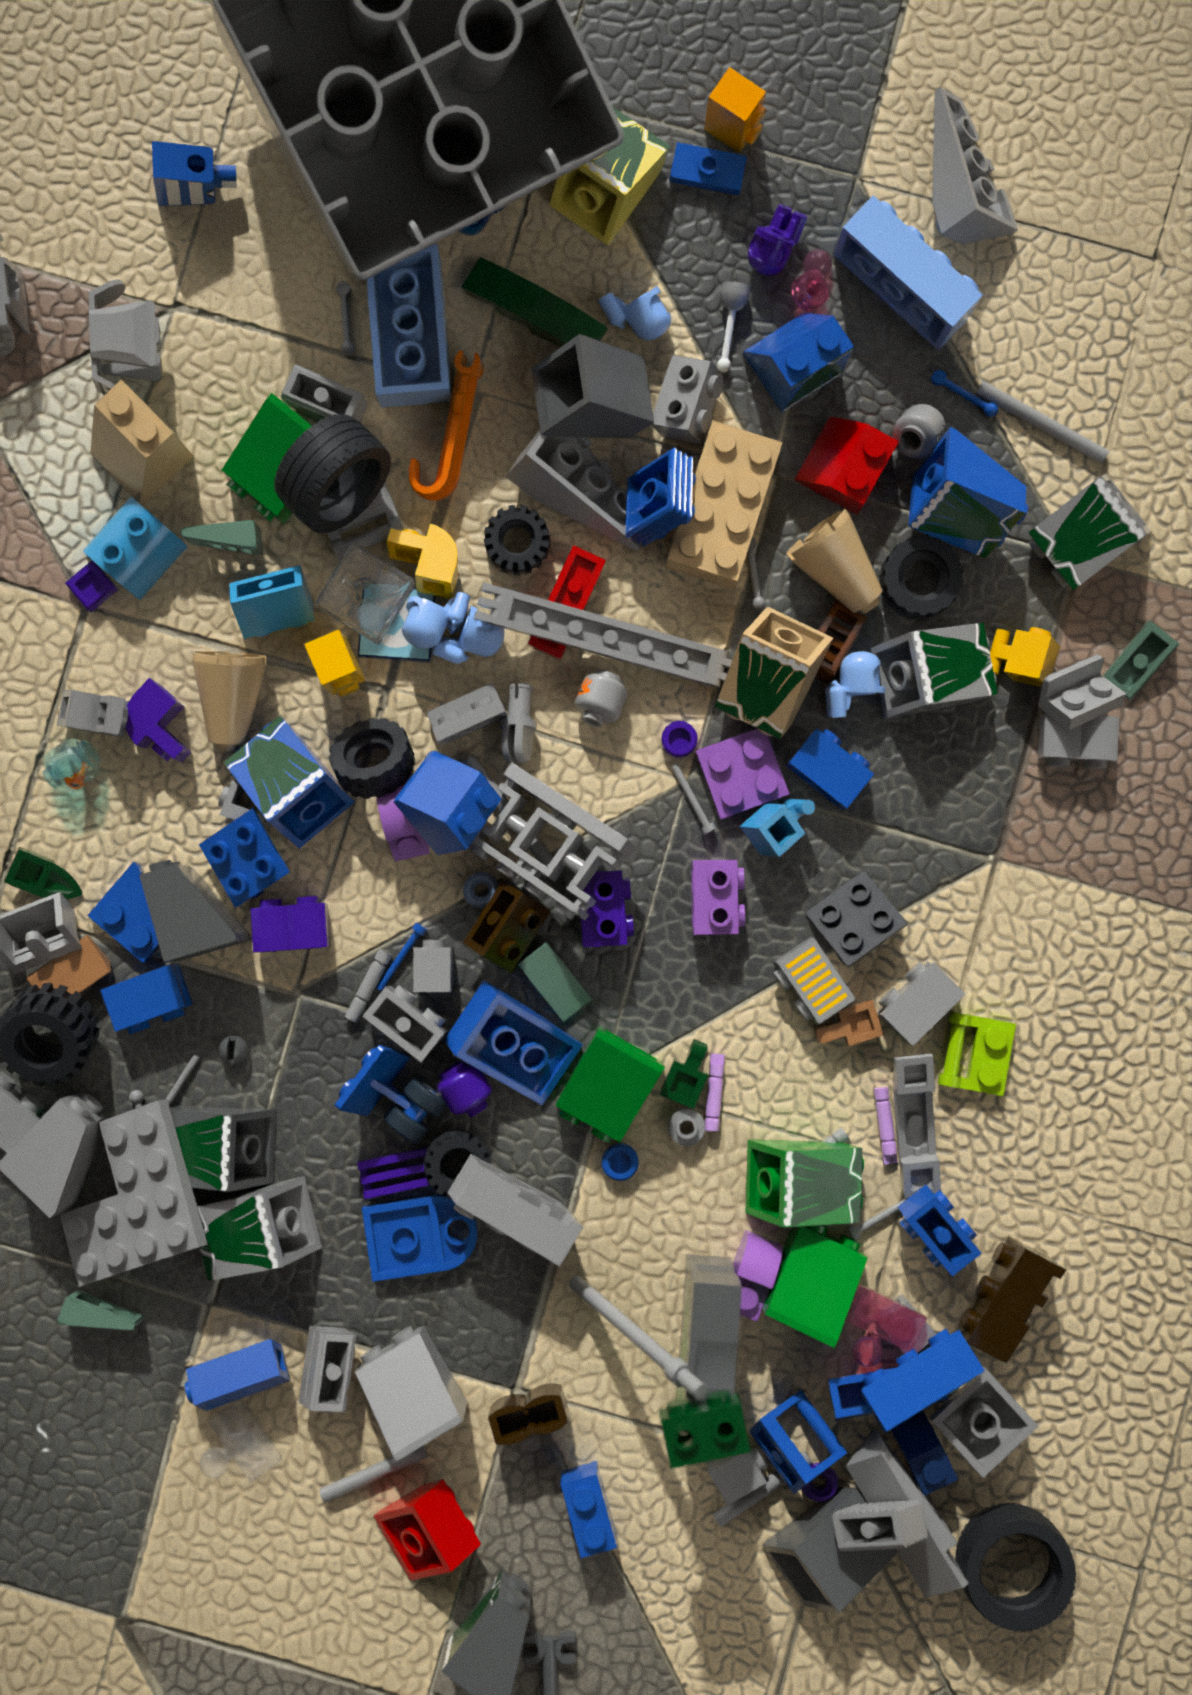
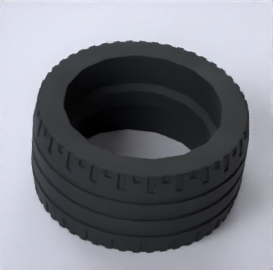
(332, 473)
(1043, 1602)

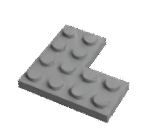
(154, 1203)

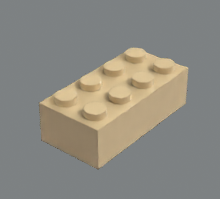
(727, 504)

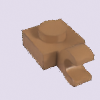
(855, 1024)

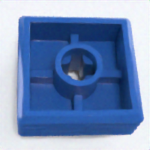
(659, 497)

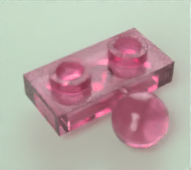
(883, 1320)

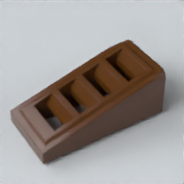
(832, 662)

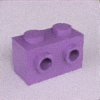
(716, 897)

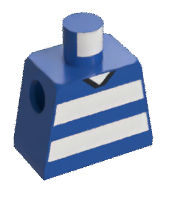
(188, 174)

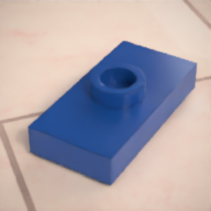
(708, 168)

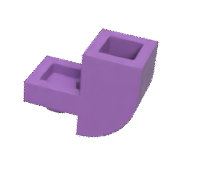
(398, 831)
(757, 1269)

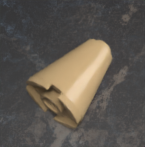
(838, 562)
(228, 694)

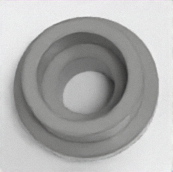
(686, 1115)

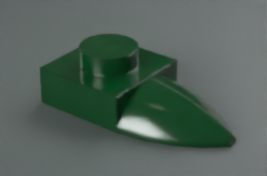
(40, 876)

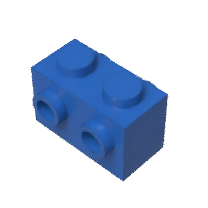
(945, 1238)

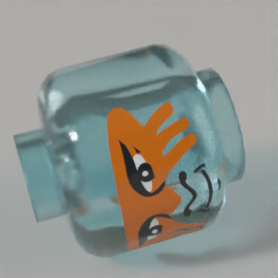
(71, 765)

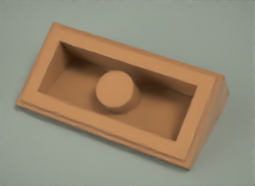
(74, 970)

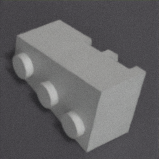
(515, 1209)

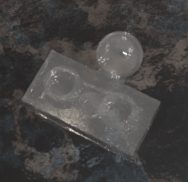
(242, 1440)

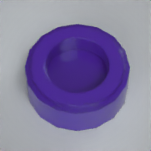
(679, 739)

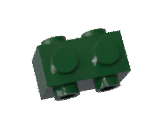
(705, 1433)

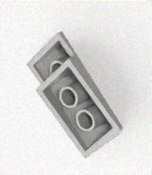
(886, 1479)

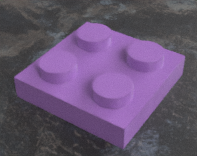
(741, 773)

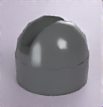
(241, 1049)

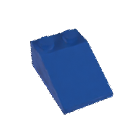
(512, 1043)

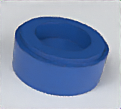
(620, 1161)

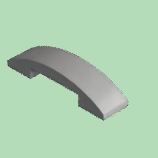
(915, 1123)

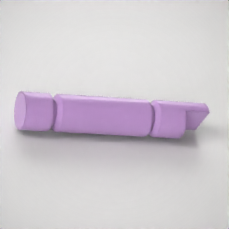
(714, 1092)
(885, 1125)

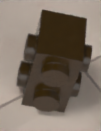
(509, 927)

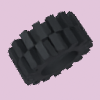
(513, 518)

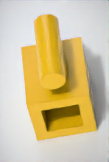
(1029, 656)

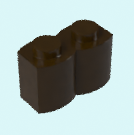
(519, 1415)

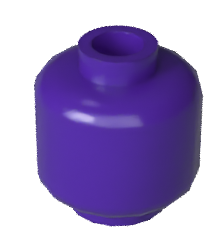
(464, 1089)

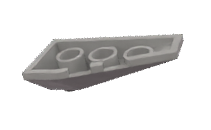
(963, 191)

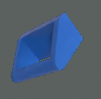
(783, 1452)

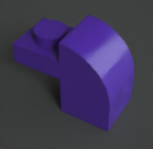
(148, 716)

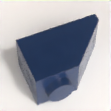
(924, 1453)

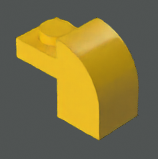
(434, 555)

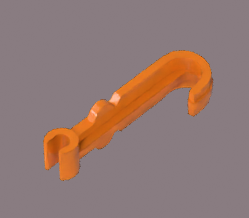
(455, 433)

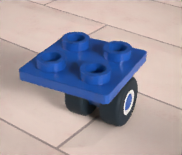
(375, 1079)

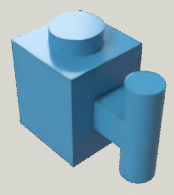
(776, 827)

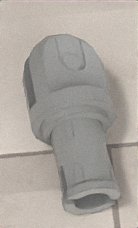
(518, 725)

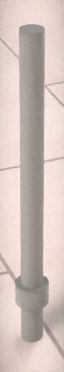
(674, 1369)

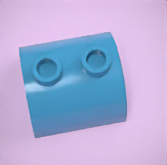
(135, 548)

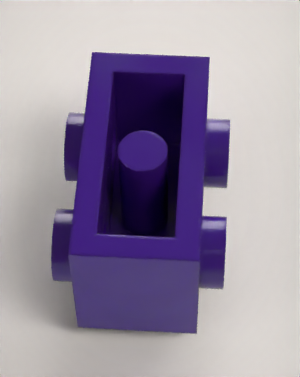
(607, 908)

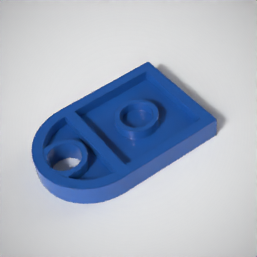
(414, 1237)

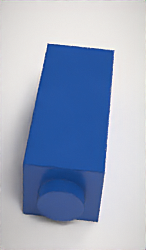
(236, 1375)

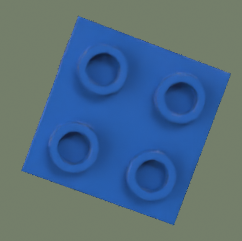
(244, 858)

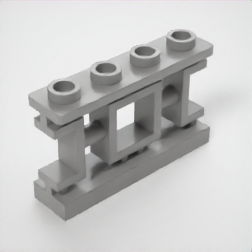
(564, 819)

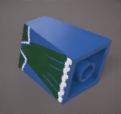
(800, 357)
(965, 496)
(288, 782)

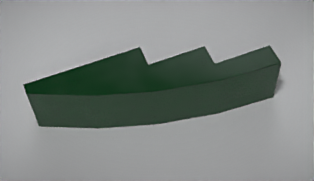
(530, 304)

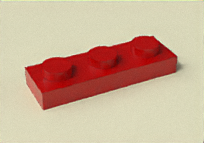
(572, 589)

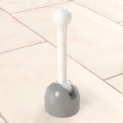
(734, 298)

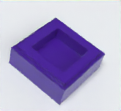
(91, 586)

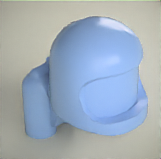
(644, 315)
(428, 620)
(474, 637)
(857, 677)

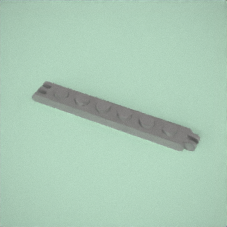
(603, 636)

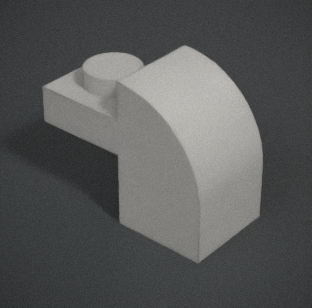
(93, 713)

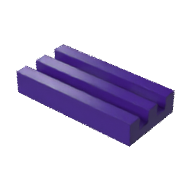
(367, 1179)

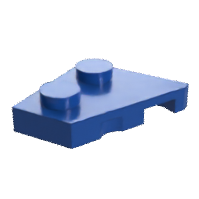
(126, 915)

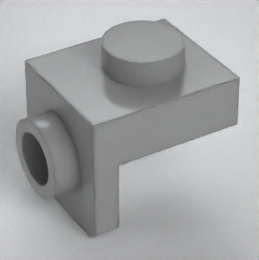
(230, 801)

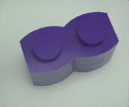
(290, 926)

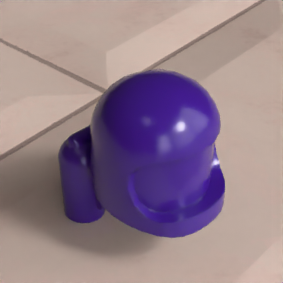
(774, 243)

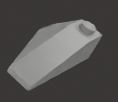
(574, 483)

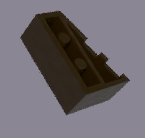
(1008, 1298)

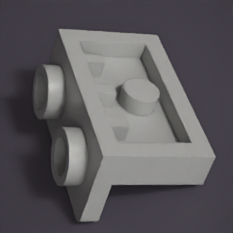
(1079, 693)
(466, 714)

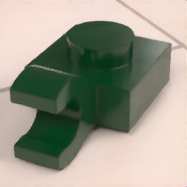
(685, 1079)

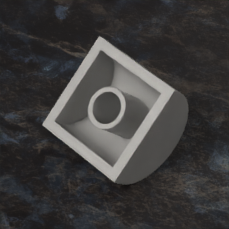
(983, 1422)

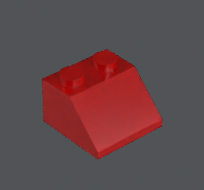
(846, 462)
(428, 1530)

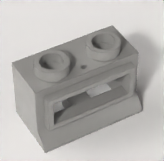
(28, 924)

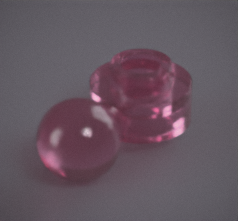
(810, 288)

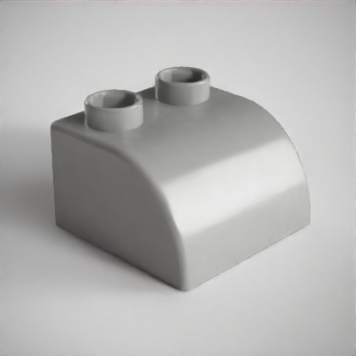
(417, 110)

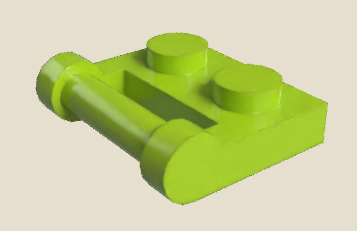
(988, 1054)

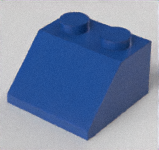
(447, 803)

